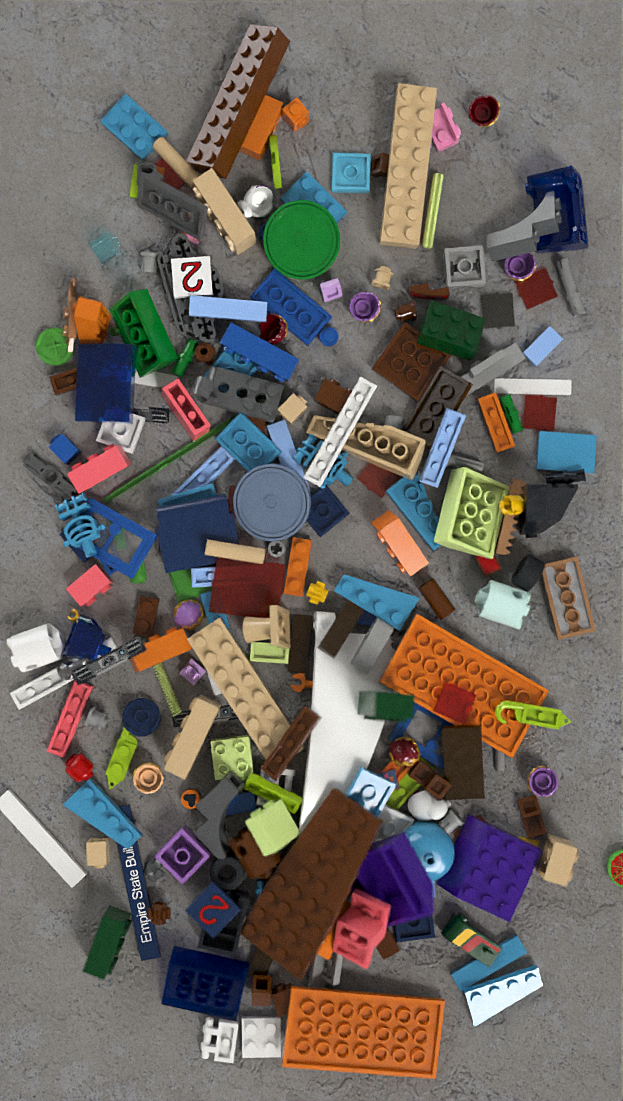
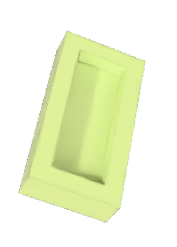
(268, 653)

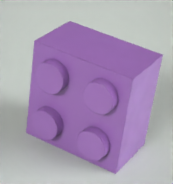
(183, 854)

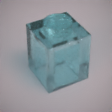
(106, 247)

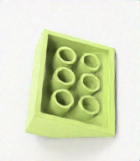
(471, 513)

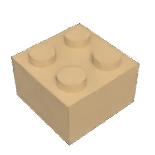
(557, 860)

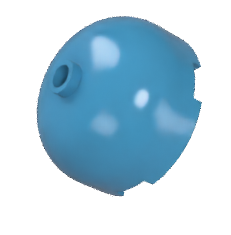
(432, 847)

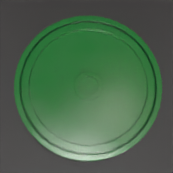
(301, 239)

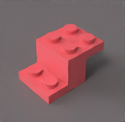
(361, 928)

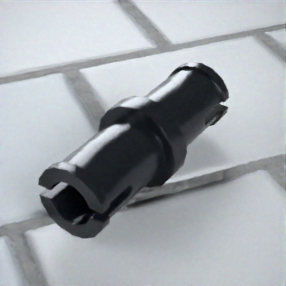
(566, 477)

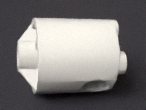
(36, 647)

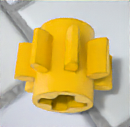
(317, 592)

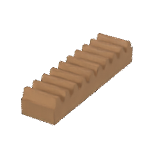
(508, 521)

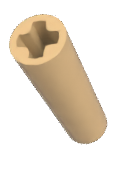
(175, 161)
(234, 551)

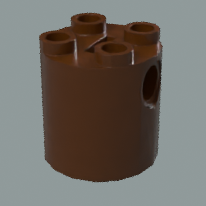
(251, 857)

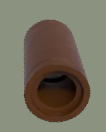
(436, 599)

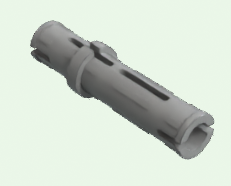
(573, 295)

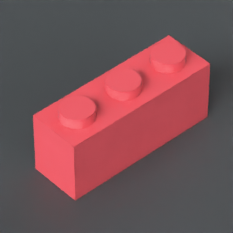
(185, 409)
(98, 468)

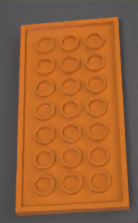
(434, 656)
(363, 1032)

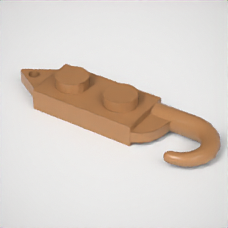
(69, 329)

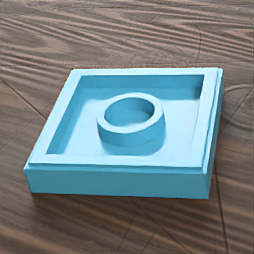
(351, 172)

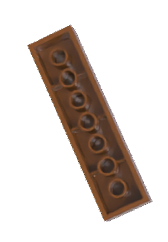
(238, 100)

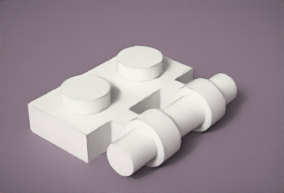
(226, 1040)

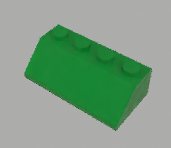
(143, 328)

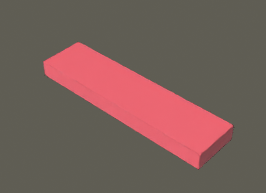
(69, 719)

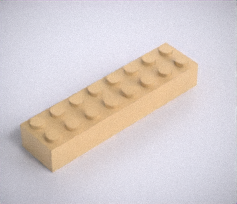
(407, 166)
(241, 685)

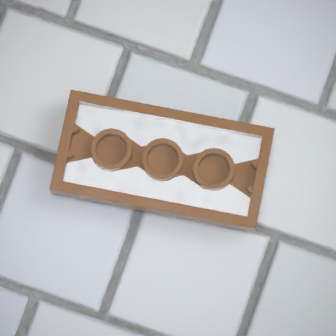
(567, 598)

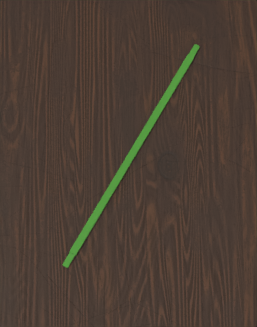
(172, 458)

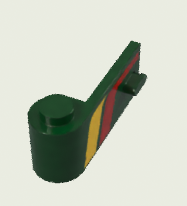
(470, 940)

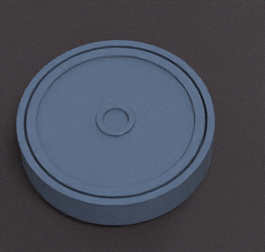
(272, 502)

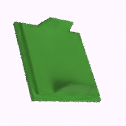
(183, 587)

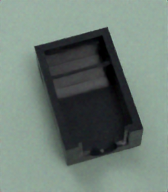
(228, 938)

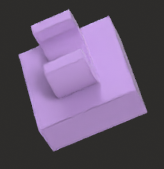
(330, 289)
(192, 671)

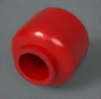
(79, 767)

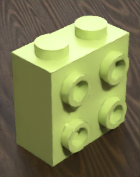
(232, 755)
(272, 826)

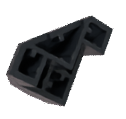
(544, 507)

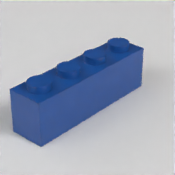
(259, 352)

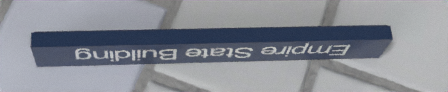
(138, 897)

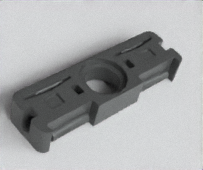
(41, 469)

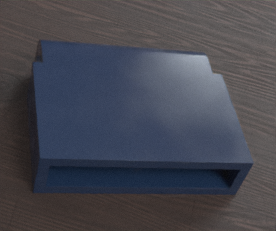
(187, 527)

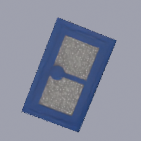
(122, 542)
(426, 732)

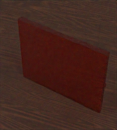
(246, 587)

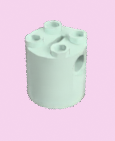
(502, 604)

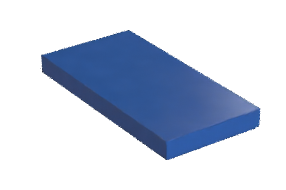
(301, 313)

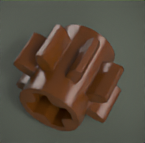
(159, 913)

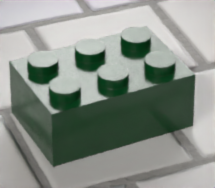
(451, 330)
(386, 706)
(107, 943)

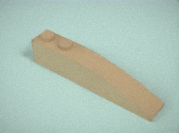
(378, 445)

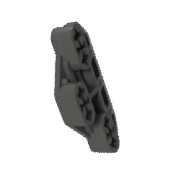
(183, 322)

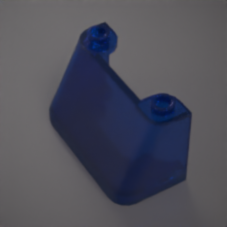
(567, 186)

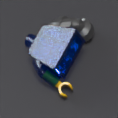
(83, 643)

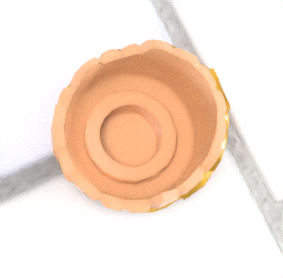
(148, 778)

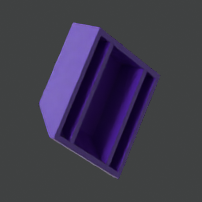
(490, 867)
(397, 878)

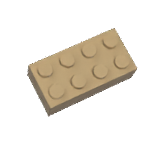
(224, 211)
(190, 740)

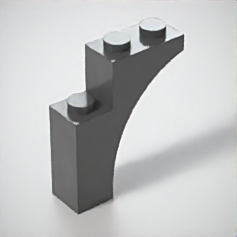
(523, 236)
(214, 808)

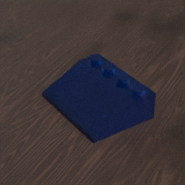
(105, 383)
(204, 983)

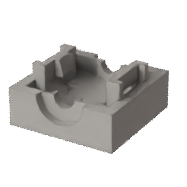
(464, 259)

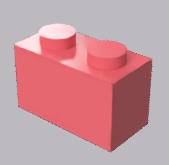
(90, 585)

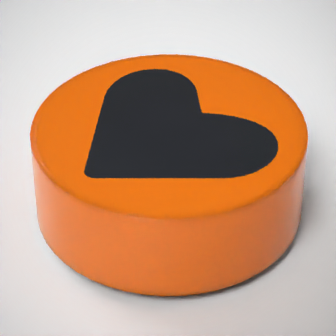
(190, 798)

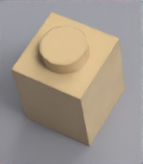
(292, 408)
(97, 852)

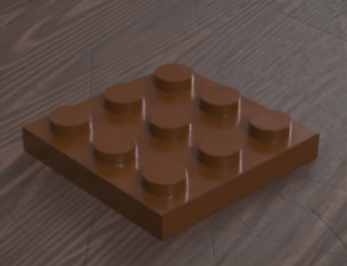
(409, 364)

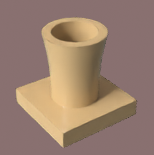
(274, 628)

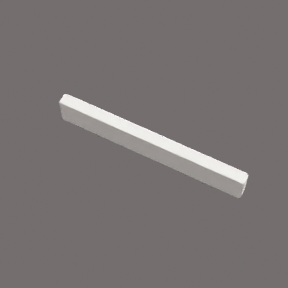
(340, 431)
(45, 684)
(41, 838)

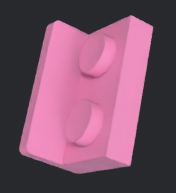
(444, 130)

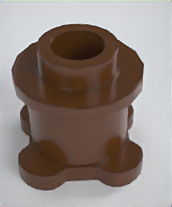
(405, 312)
(208, 358)

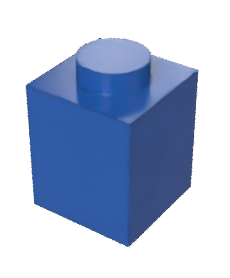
(64, 448)

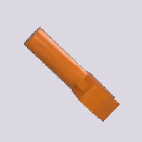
(305, 683)

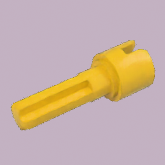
(512, 505)

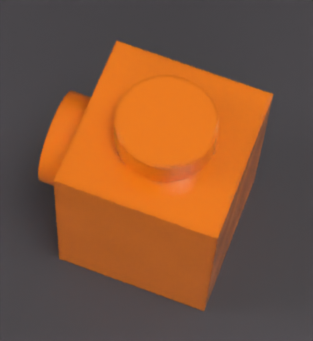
(295, 114)

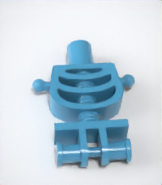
(339, 474)
(79, 535)

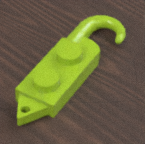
(533, 714)
(121, 758)

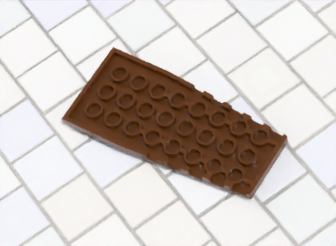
(312, 883)

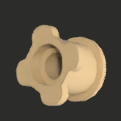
(382, 278)

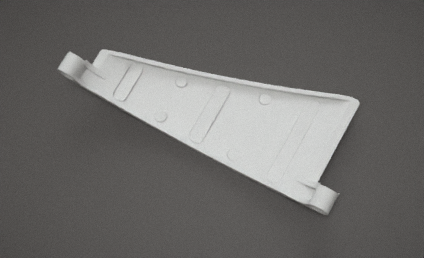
(342, 737)

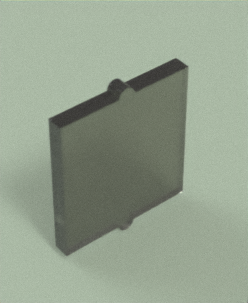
(498, 310)

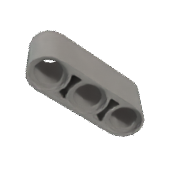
(372, 645)

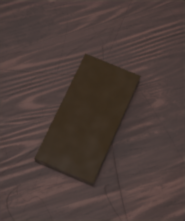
(443, 392)
(463, 761)

